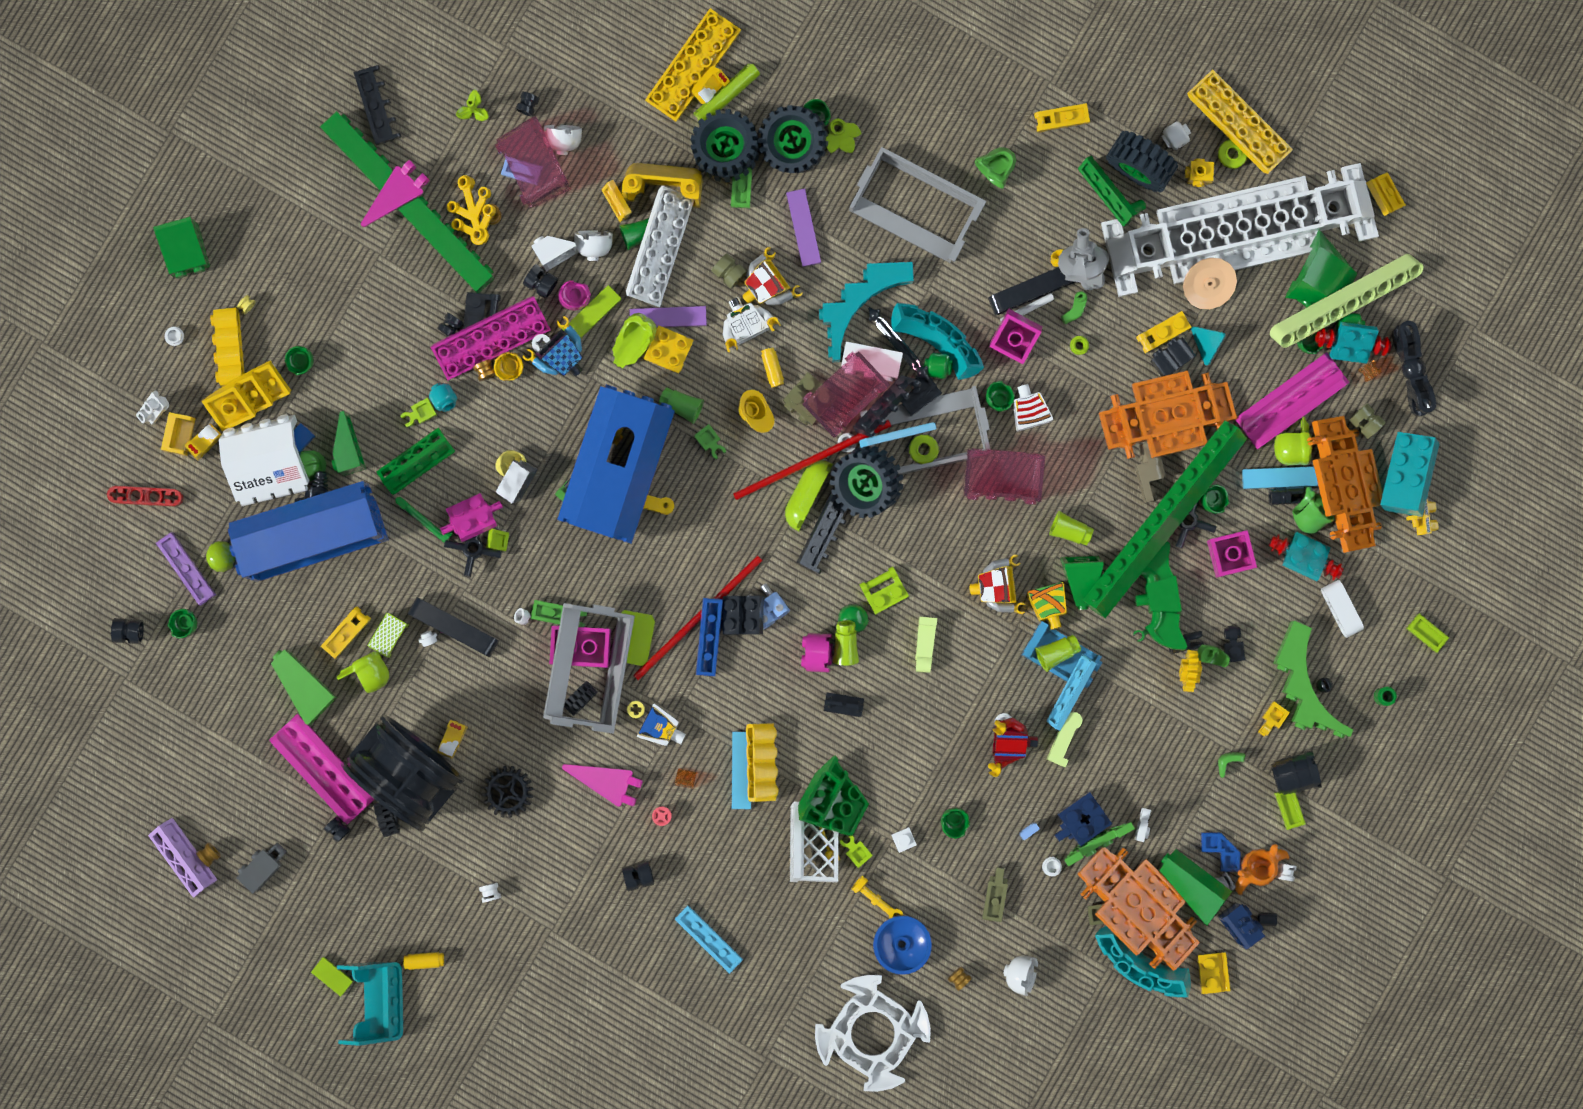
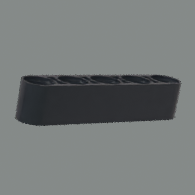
(1028, 291)
(453, 627)

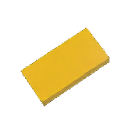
(616, 200)

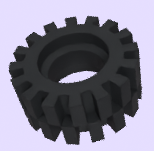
(580, 698)
(386, 820)

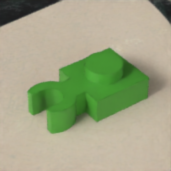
(708, 440)

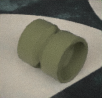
(729, 271)
(1374, 422)

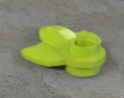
(844, 138)

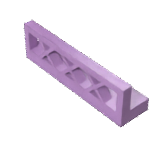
(184, 856)

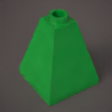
(1081, 575)

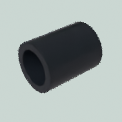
(1267, 919)

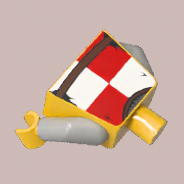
(767, 283)
(997, 586)

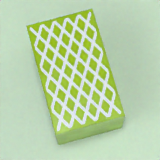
(387, 634)

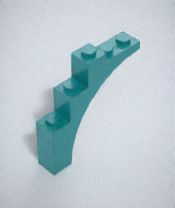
(879, 278)

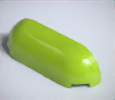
(806, 493)

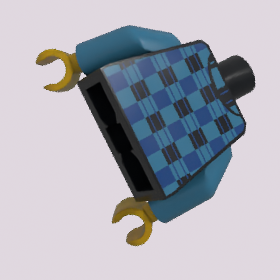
(559, 353)

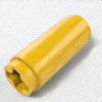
(772, 367)
(423, 960)

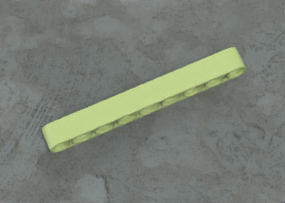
(1346, 300)

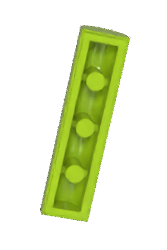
(728, 92)

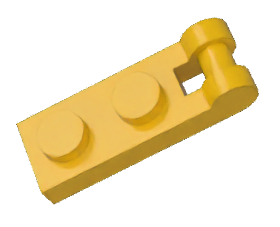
(1062, 117)
(1164, 331)
(345, 633)

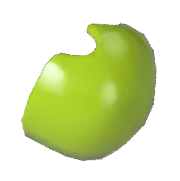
(219, 556)

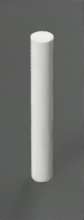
(1034, 305)

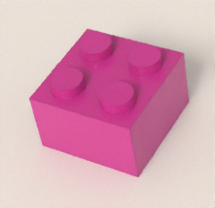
(1015, 336)
(1231, 554)

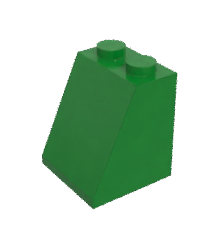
(182, 247)

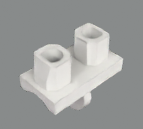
(152, 408)

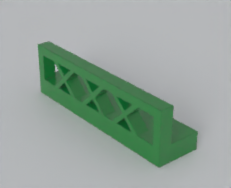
(417, 463)

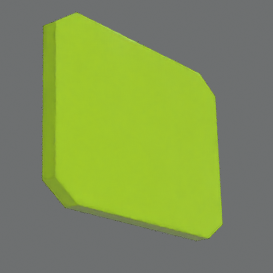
(640, 638)

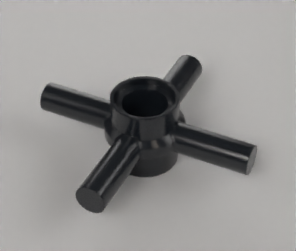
(1197, 523)
(472, 556)

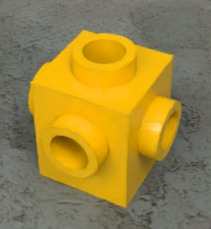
(1205, 169)

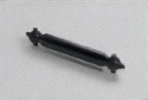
(898, 343)

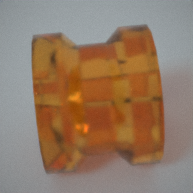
(1370, 370)

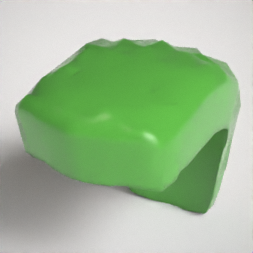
(1213, 655)
(1226, 758)

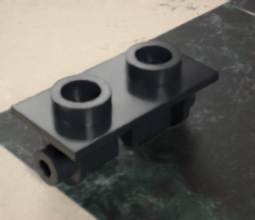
(843, 704)

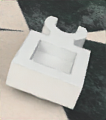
(1142, 829)

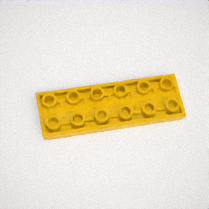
(700, 52)
(1239, 122)

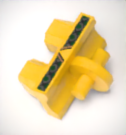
(1424, 524)

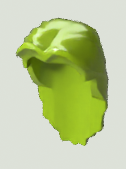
(633, 339)

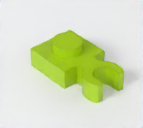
(421, 411)
(858, 852)

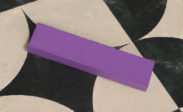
(803, 227)
(675, 316)
(185, 568)

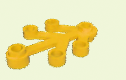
(473, 212)

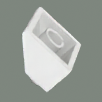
(553, 251)

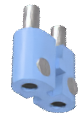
(773, 607)

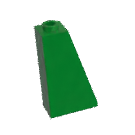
(1195, 885)

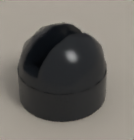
(1321, 687)

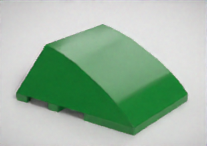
(1322, 273)
(832, 800)

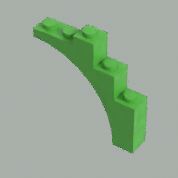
(1309, 710)

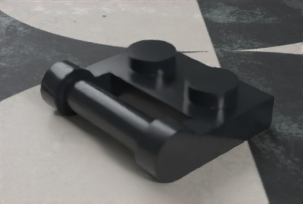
(476, 307)

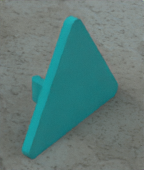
(1207, 342)

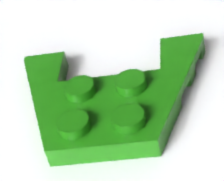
(1102, 839)

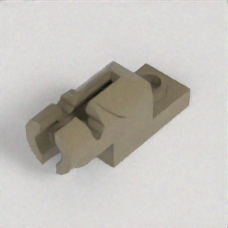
(1148, 472)

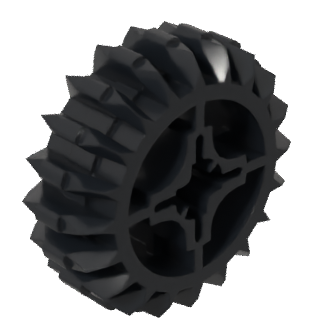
(499, 806)

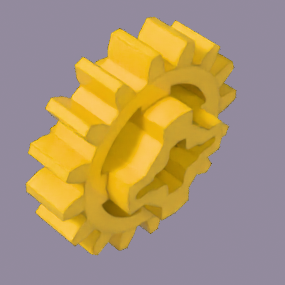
(1190, 671)

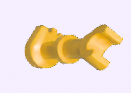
(859, 886)

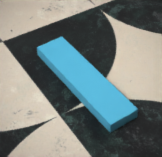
(897, 434)
(1279, 477)
(1071, 692)
(739, 771)
(709, 939)

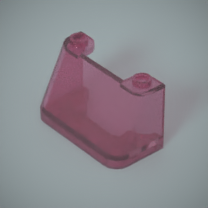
(532, 163)
(845, 393)

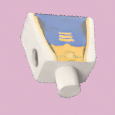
(660, 727)

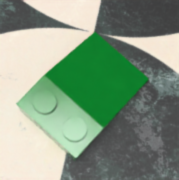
(346, 449)

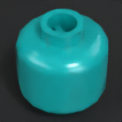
(443, 397)

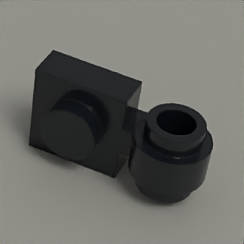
(1234, 649)

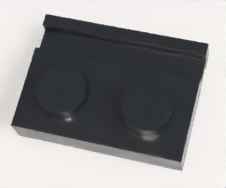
(921, 396)

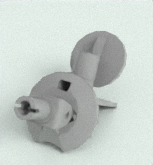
(1083, 260)

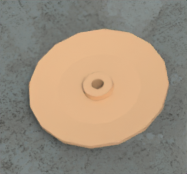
(1209, 283)

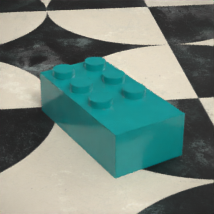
(1410, 474)

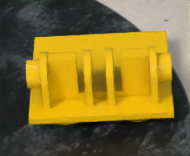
(668, 349)

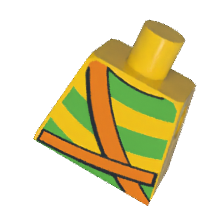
(1049, 604)

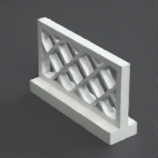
(797, 851)

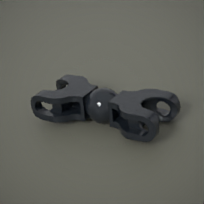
(1413, 368)

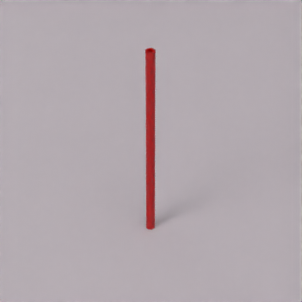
(806, 462)
(696, 619)

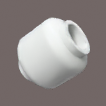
(1176, 135)

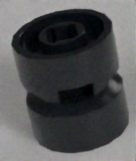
(540, 281)
(127, 631)
(644, 872)

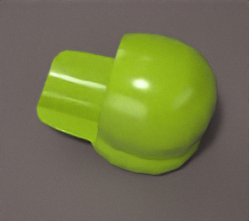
(1293, 447)
(370, 671)

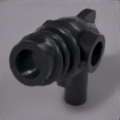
(319, 488)

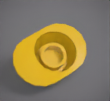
(756, 411)

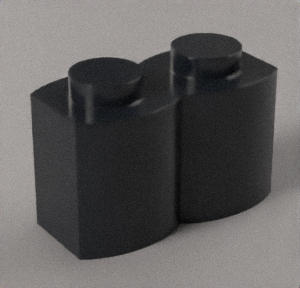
(1173, 357)

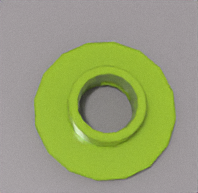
(1226, 160)
(930, 442)

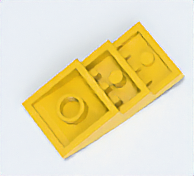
(246, 396)

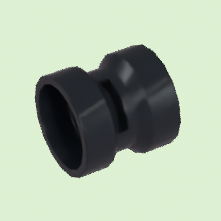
(527, 103)
(451, 321)
(337, 829)

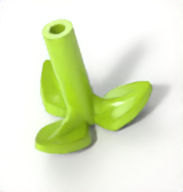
(473, 101)

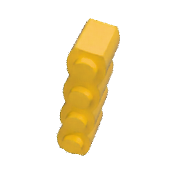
(228, 345)
(761, 762)

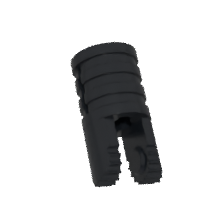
(1283, 495)
(1190, 646)

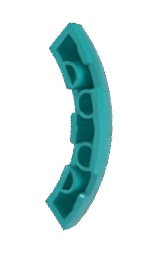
(940, 334)
(1138, 970)

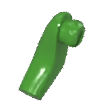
(1077, 309)

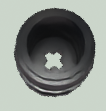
(1296, 773)

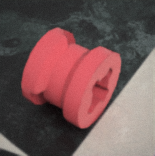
(661, 816)

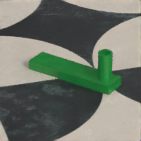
(1109, 192)

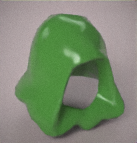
(997, 165)
(1310, 513)

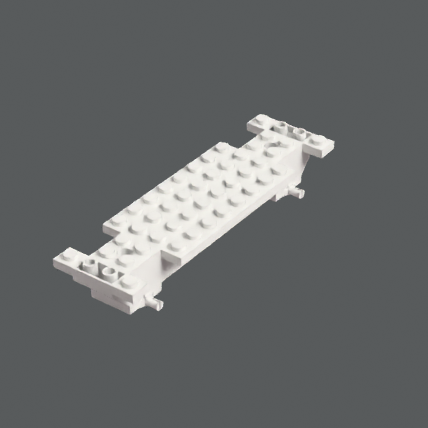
(1240, 227)

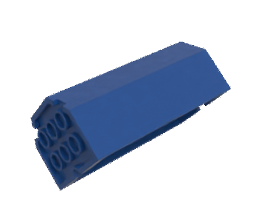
(607, 495)
(306, 532)

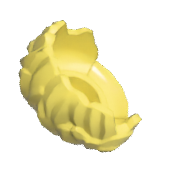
(505, 460)

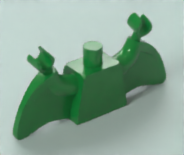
(1162, 602)

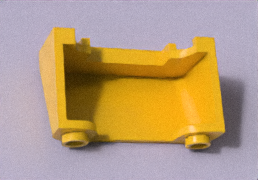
(686, 178)

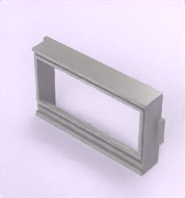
(903, 227)
(942, 405)
(563, 661)

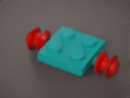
(1353, 342)
(1306, 556)

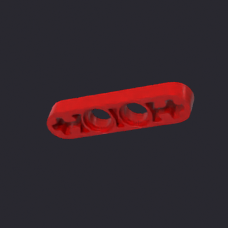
(145, 496)

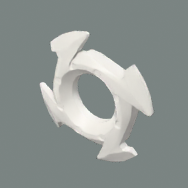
(872, 1000)

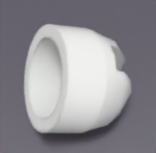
(522, 616)

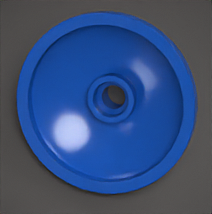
(912, 955)

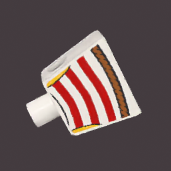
(1030, 409)

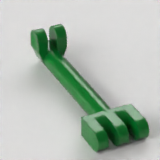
(423, 520)

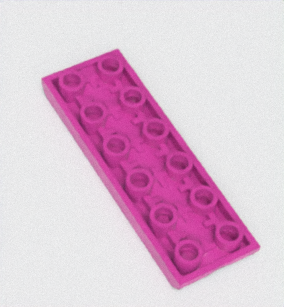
(490, 337)
(1292, 400)
(321, 768)

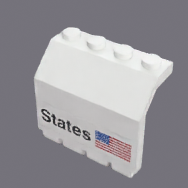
(262, 460)

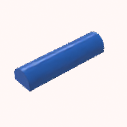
(709, 636)

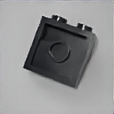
(742, 615)

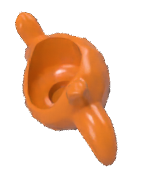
(1259, 867)

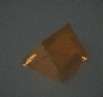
(685, 778)

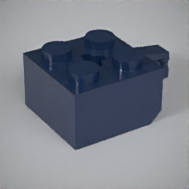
(1071, 817)
(1241, 926)

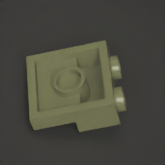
(794, 400)

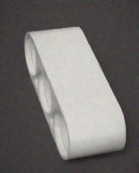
(1342, 608)

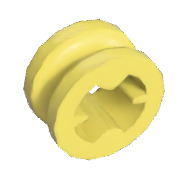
(246, 304)
(632, 714)

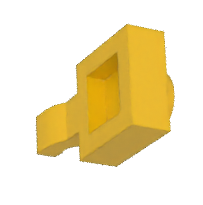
(1274, 717)

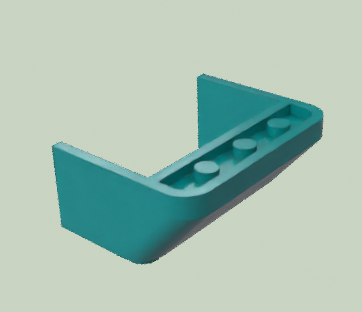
(381, 1002)

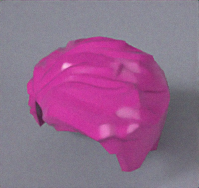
(574, 295)

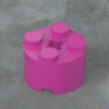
(817, 652)

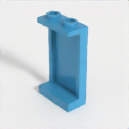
(1044, 636)

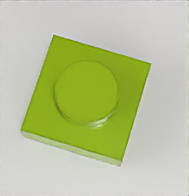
(497, 540)

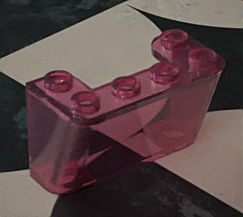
(1004, 475)

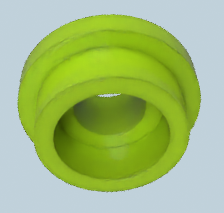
(1079, 339)

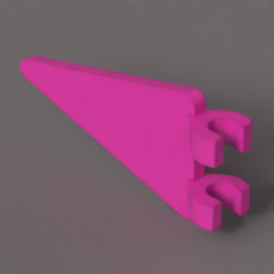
(396, 193)
(607, 782)

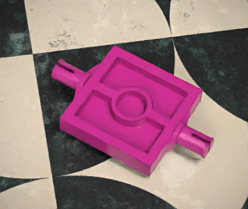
(471, 517)

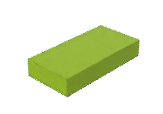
(1427, 633)
(1290, 810)
(331, 976)

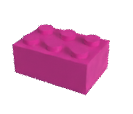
(590, 648)

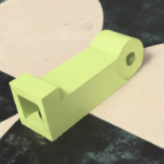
(925, 643)
(1063, 739)

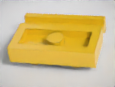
(1385, 194)
(1213, 973)

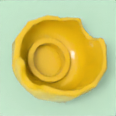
(508, 366)

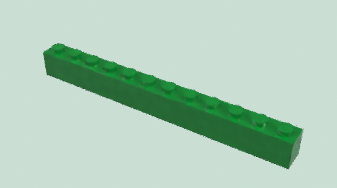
(415, 211)
(1165, 519)

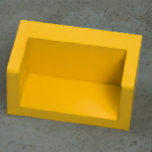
(177, 433)

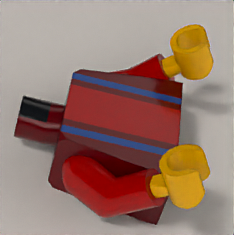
(1009, 744)

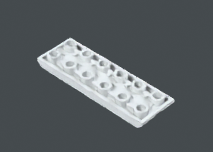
(659, 246)

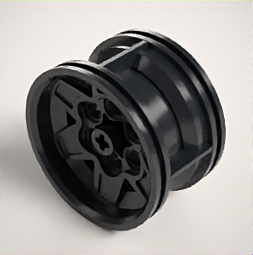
(402, 772)

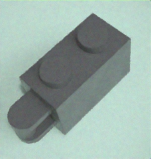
(261, 868)

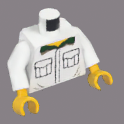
(746, 323)

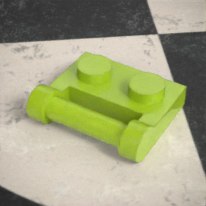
(887, 596)

